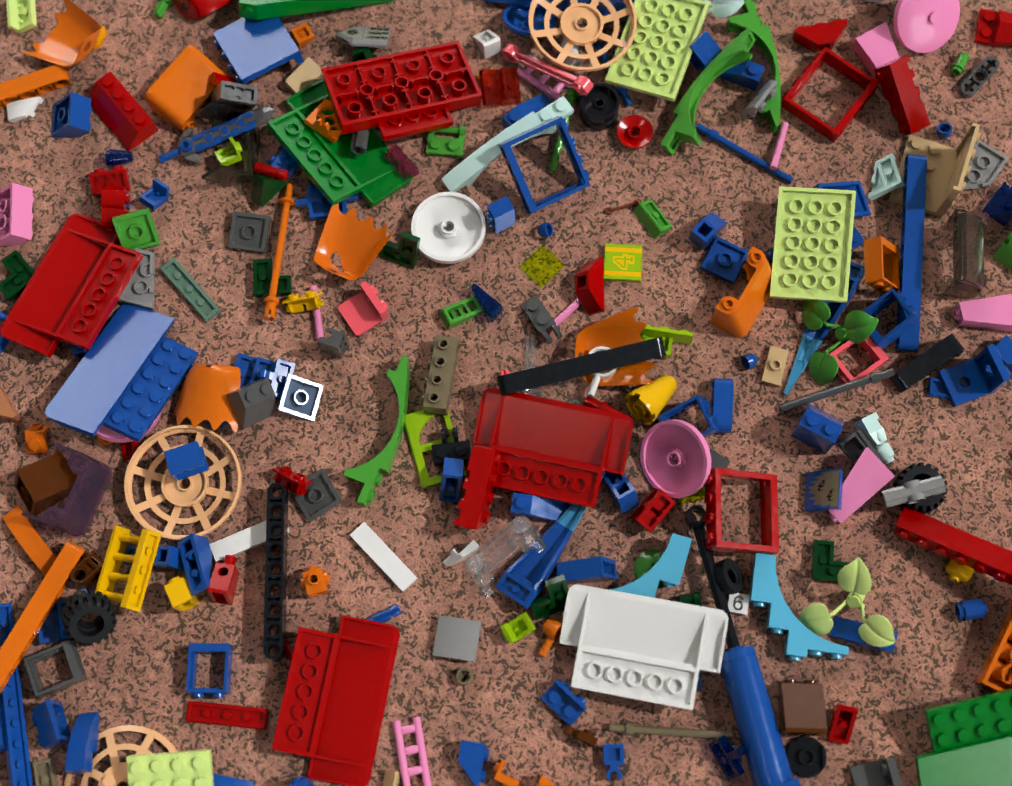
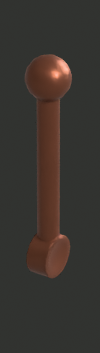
(608, 210)

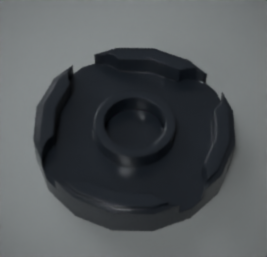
(801, 761)

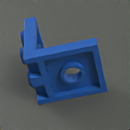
(983, 373)

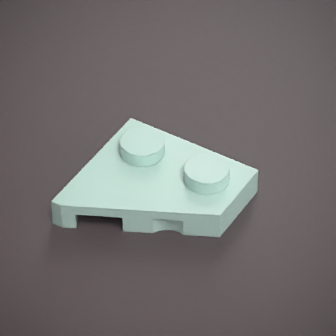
(885, 177)

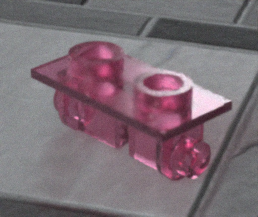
(401, 162)

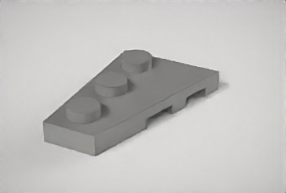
(141, 287)

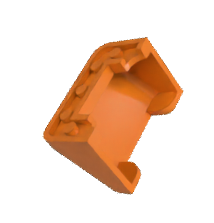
(183, 88)
(739, 315)

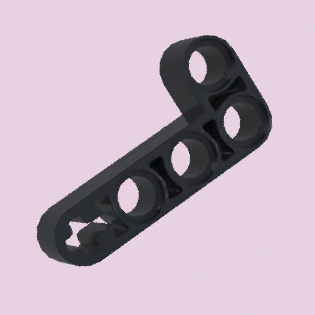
(927, 363)

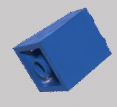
(817, 428)

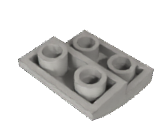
(759, 103)
(457, 638)

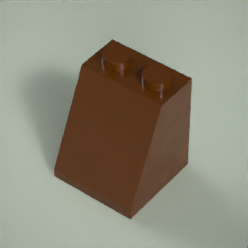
(44, 483)
(801, 708)

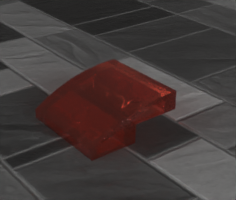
(500, 87)

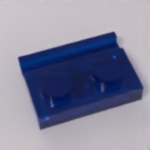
(1000, 205)

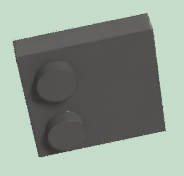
(249, 232)
(320, 496)

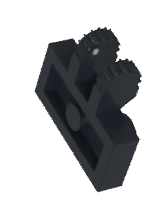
(456, 449)

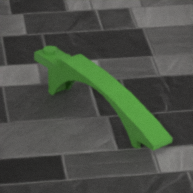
(765, 42)
(684, 127)
(371, 472)

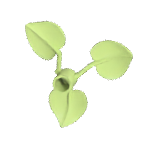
(857, 581)

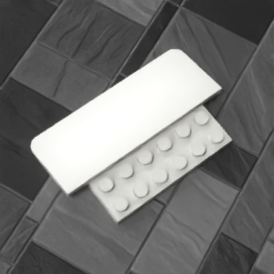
(641, 644)

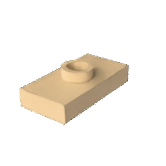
(774, 366)

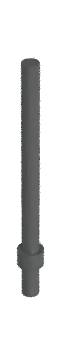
(873, 378)

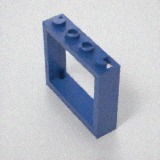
(574, 157)

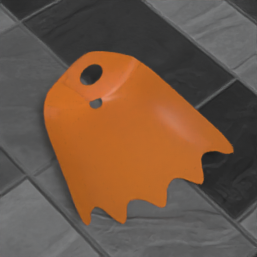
(70, 40)
(353, 240)
(612, 335)
(205, 395)

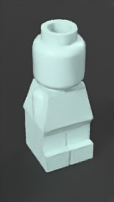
(876, 435)

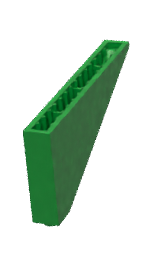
(278, 8)

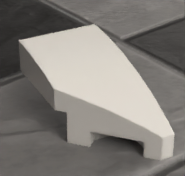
(22, 108)
(456, 557)

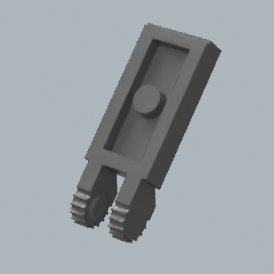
(540, 318)

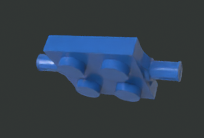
(318, 205)

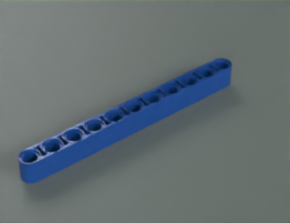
(912, 246)

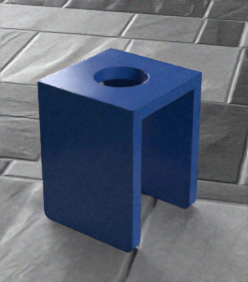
(704, 51)
(186, 460)

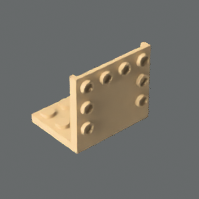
(944, 170)

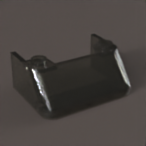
(240, 171)
(967, 254)

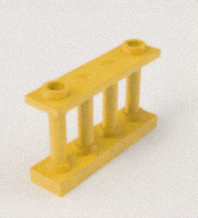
(140, 571)

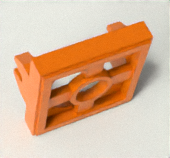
(319, 124)

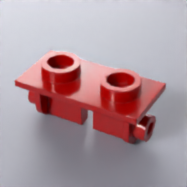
(286, 476)

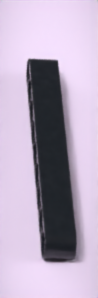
(581, 366)
(279, 580)

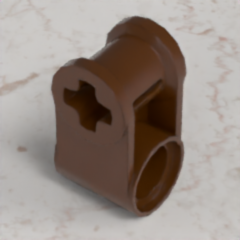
(90, 567)

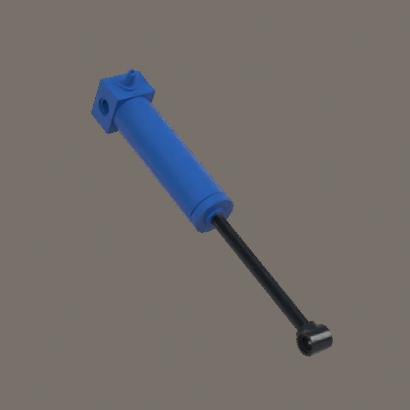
(746, 685)

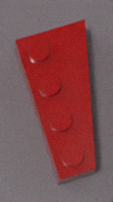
(902, 95)
(478, 487)

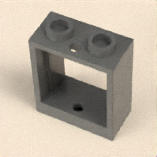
(236, 95)
(75, 663)

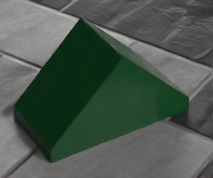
(265, 188)

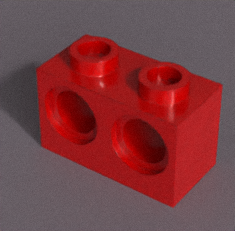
(653, 510)

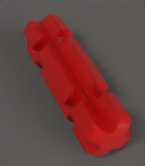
(271, 171)

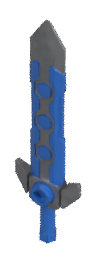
(191, 145)

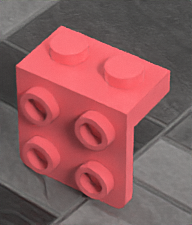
(364, 310)

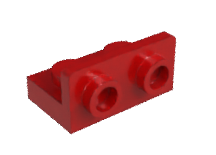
(115, 178)

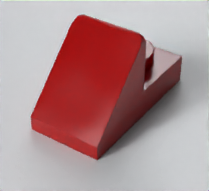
(842, 723)

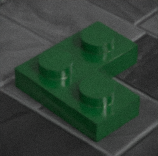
(403, 253)
(19, 277)
(262, 279)
(822, 562)
(554, 601)

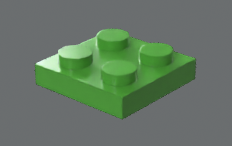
(136, 229)

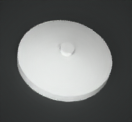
(449, 227)

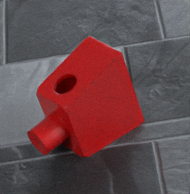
(224, 581)

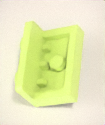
(21, 15)

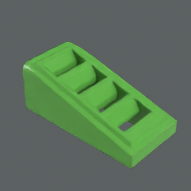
(455, 321)

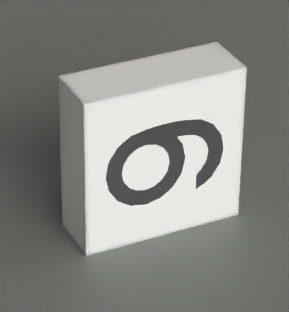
(738, 603)

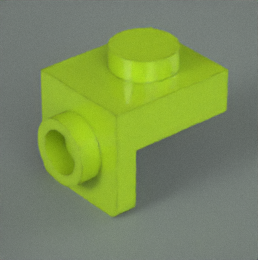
(229, 154)
(518, 628)

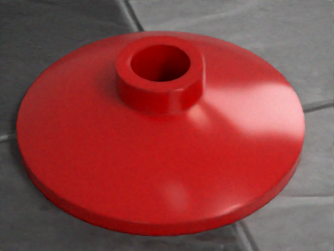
(635, 124)

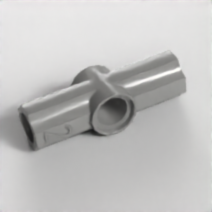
(913, 491)

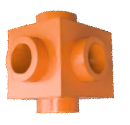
(318, 588)

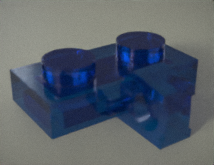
(728, 757)

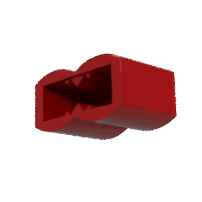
(113, 203)

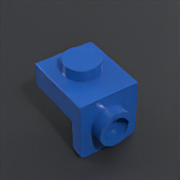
(156, 195)

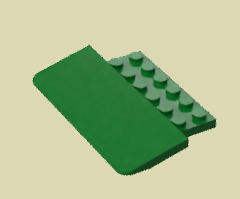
(332, 165)
(969, 743)

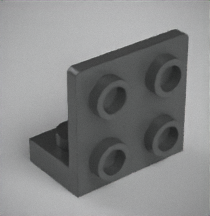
(876, 773)

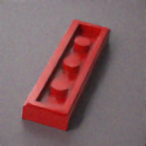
(227, 715)

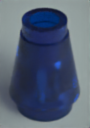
(117, 157)

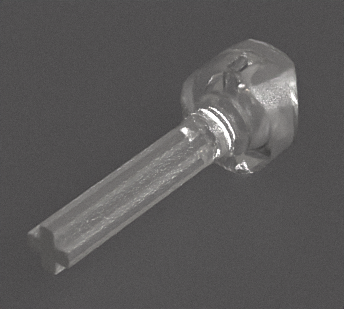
(530, 362)

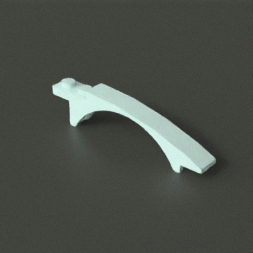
(470, 168)

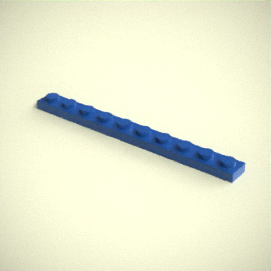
(13, 715)

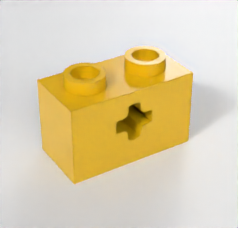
(180, 594)

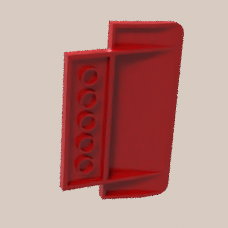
(72, 288)
(552, 445)
(337, 699)

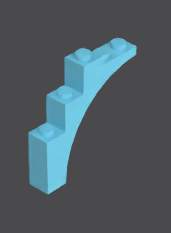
(667, 569)
(780, 619)

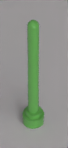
(571, 96)

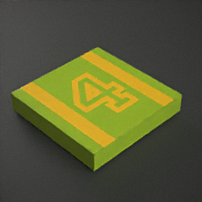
(622, 262)

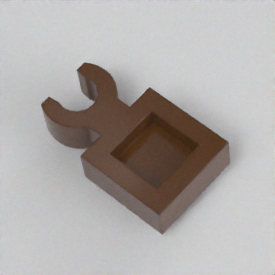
(586, 736)

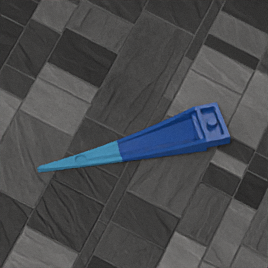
(813, 338)
(528, 574)

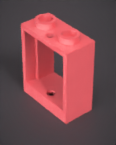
(871, 349)

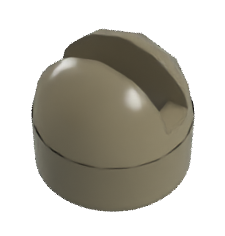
(461, 674)

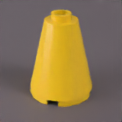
(651, 398)

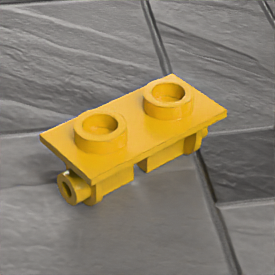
(296, 302)

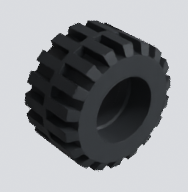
(921, 472)
(88, 631)

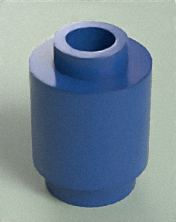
(971, 609)

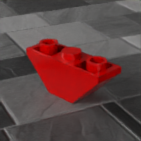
(820, 35)
(590, 286)

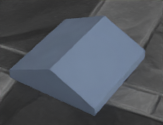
(300, 398)

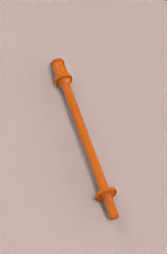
(271, 300)

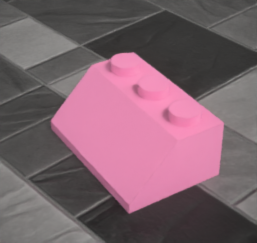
(16, 215)

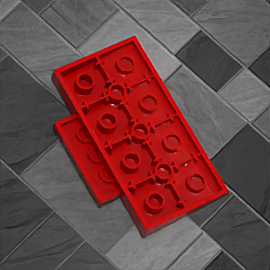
(402, 91)

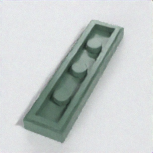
(190, 289)

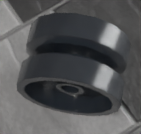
(600, 107)

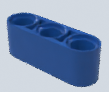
(723, 403)

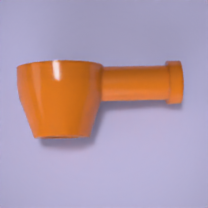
(553, 631)

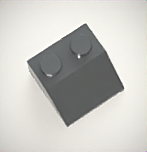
(252, 402)

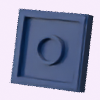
(724, 260)

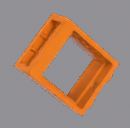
(881, 264)

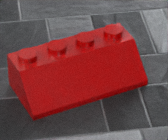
(121, 112)

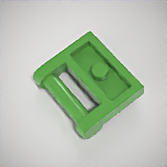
(446, 146)

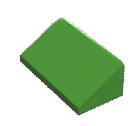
(652, 218)

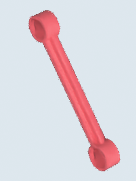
(580, 84)

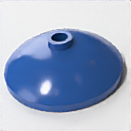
(516, 19)

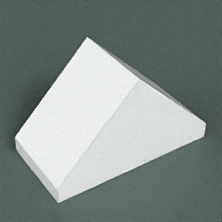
(488, 43)

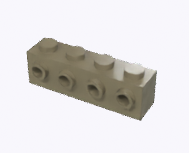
(441, 375)

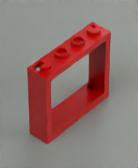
(846, 69)
(769, 512)

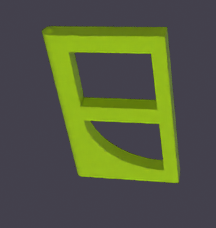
(414, 424)

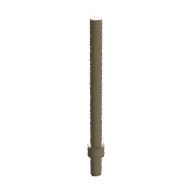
(629, 729)

